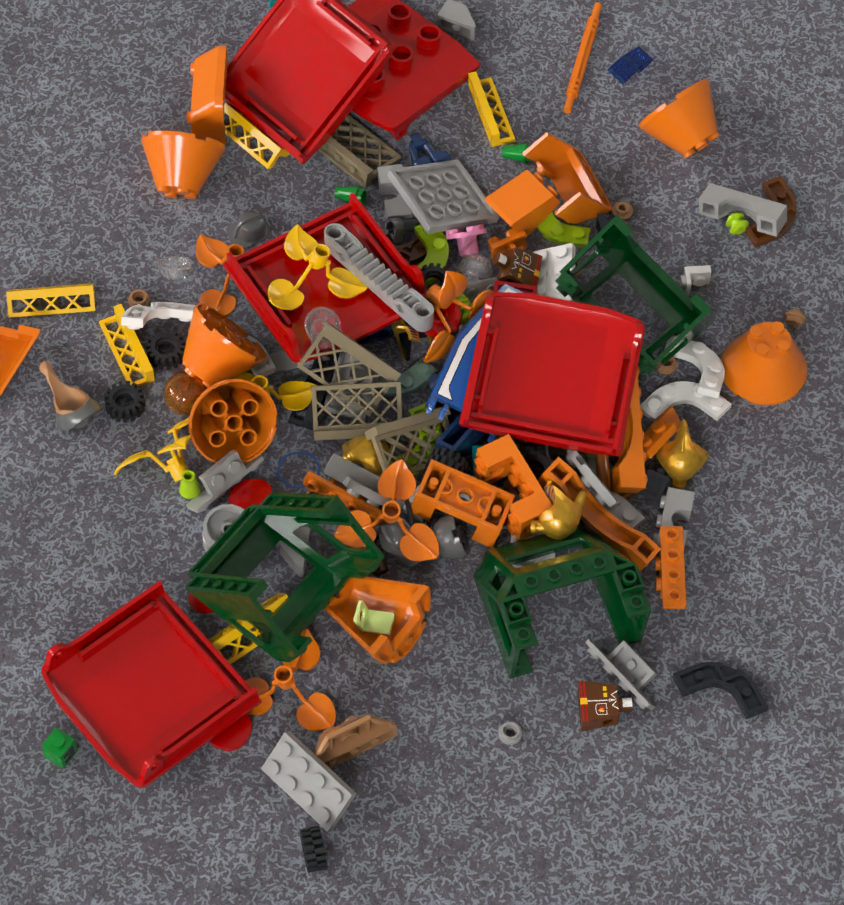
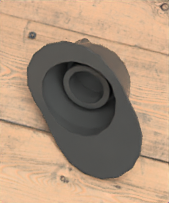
(248, 229)
(390, 542)

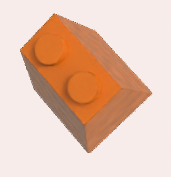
(524, 201)

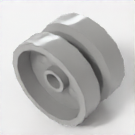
(217, 523)

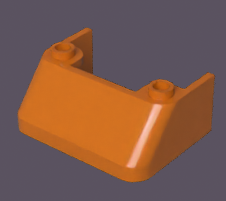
(208, 94)
(571, 177)

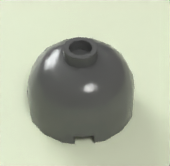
(451, 537)

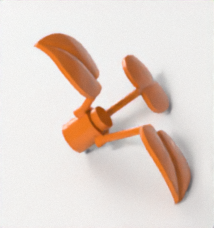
(209, 254)
(453, 286)
(399, 484)
(317, 711)

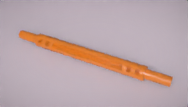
(582, 58)

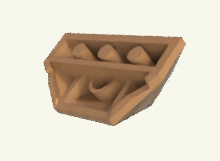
(353, 738)

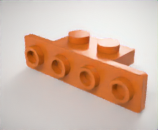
(660, 432)
(322, 486)
(671, 568)

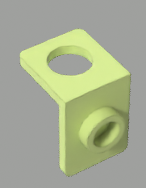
(372, 620)

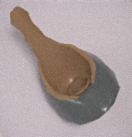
(71, 404)

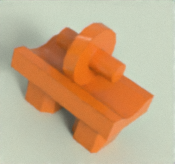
(512, 240)

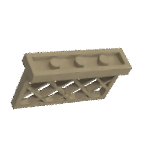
(348, 162)
(357, 351)
(405, 426)
(351, 430)

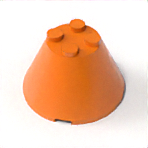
(686, 121)
(180, 161)
(218, 348)
(764, 365)
(233, 417)

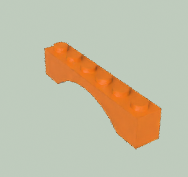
(629, 471)
(625, 539)

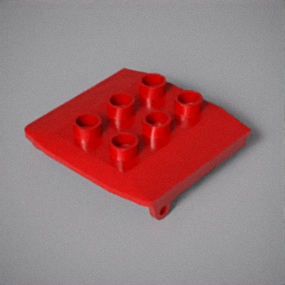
(305, 71)
(418, 73)
(358, 315)
(553, 372)
(146, 687)

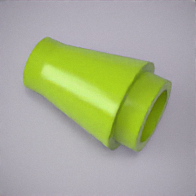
(189, 485)

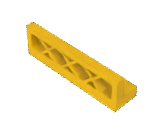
(486, 113)
(262, 138)
(52, 291)
(133, 343)
(230, 633)

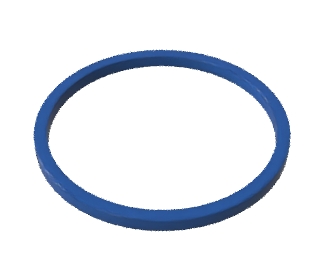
(292, 453)

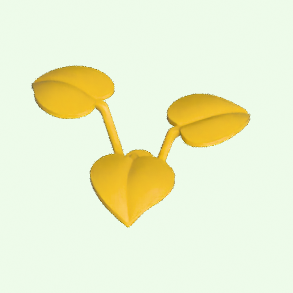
(300, 246)
(294, 394)
(176, 464)

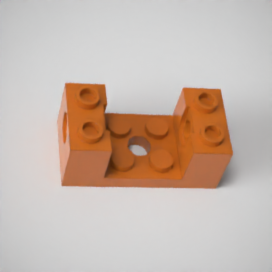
(504, 459)
(441, 491)

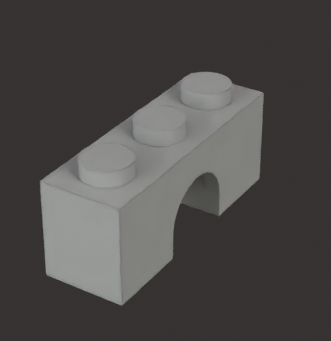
(393, 207)
(676, 506)

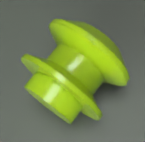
(737, 223)

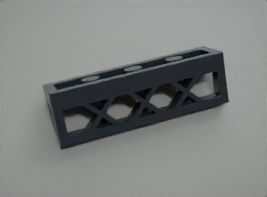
(321, 395)

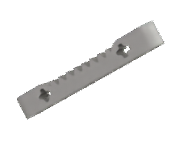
(354, 257)

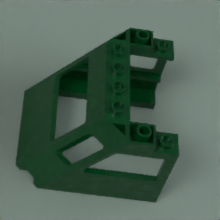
(625, 257)
(223, 571)
(505, 603)

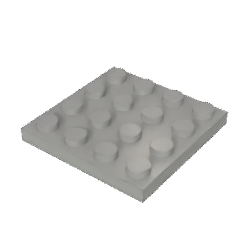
(442, 196)

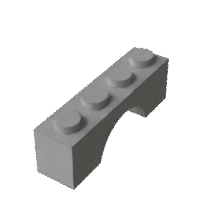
(722, 201)

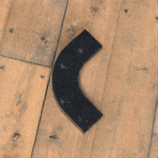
(720, 676)

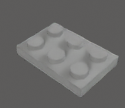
(346, 373)

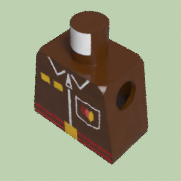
(518, 266)
(600, 705)

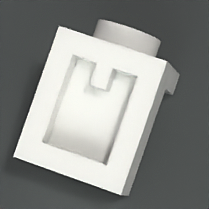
(695, 276)

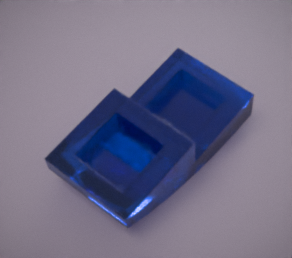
(629, 64)

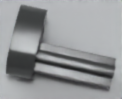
(396, 228)

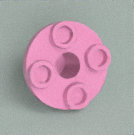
(466, 240)

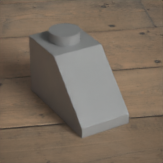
(456, 19)
(296, 561)

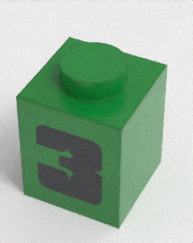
(59, 748)

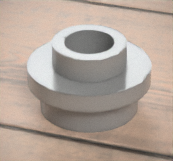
(510, 726)

